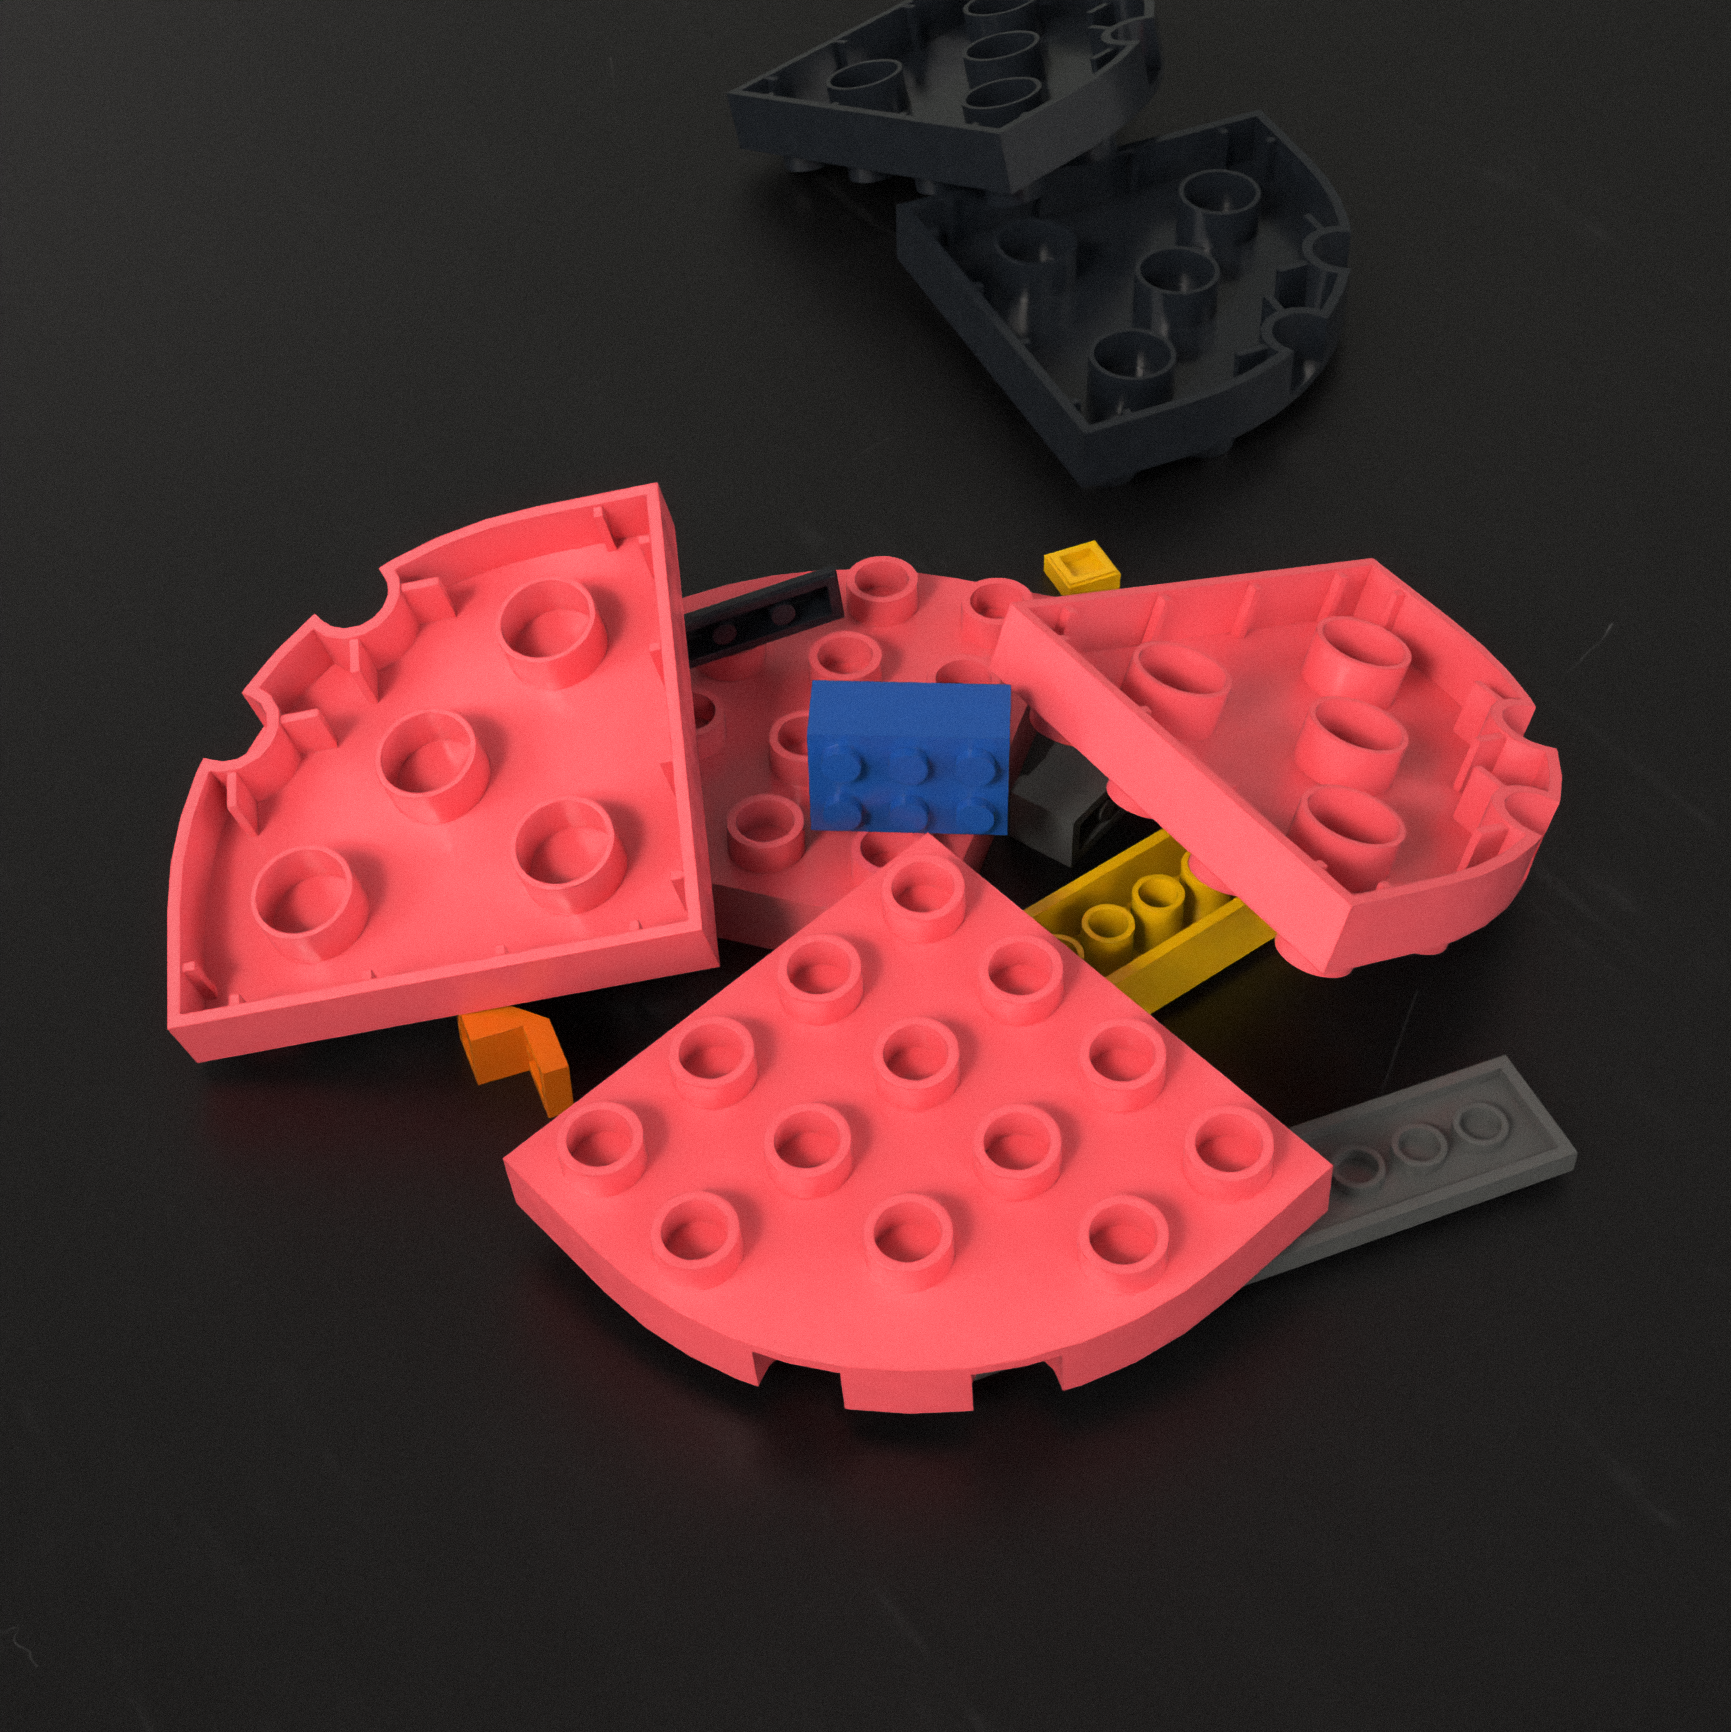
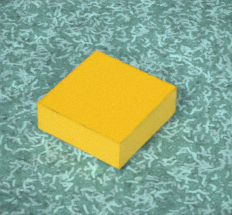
(1081, 570)

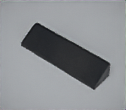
(763, 616)

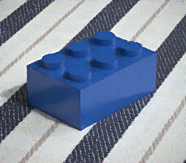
(909, 757)

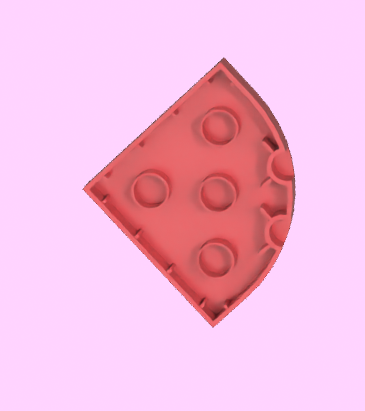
(753, 724)
(1307, 746)
(455, 795)
(919, 1159)

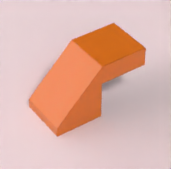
(517, 1041)

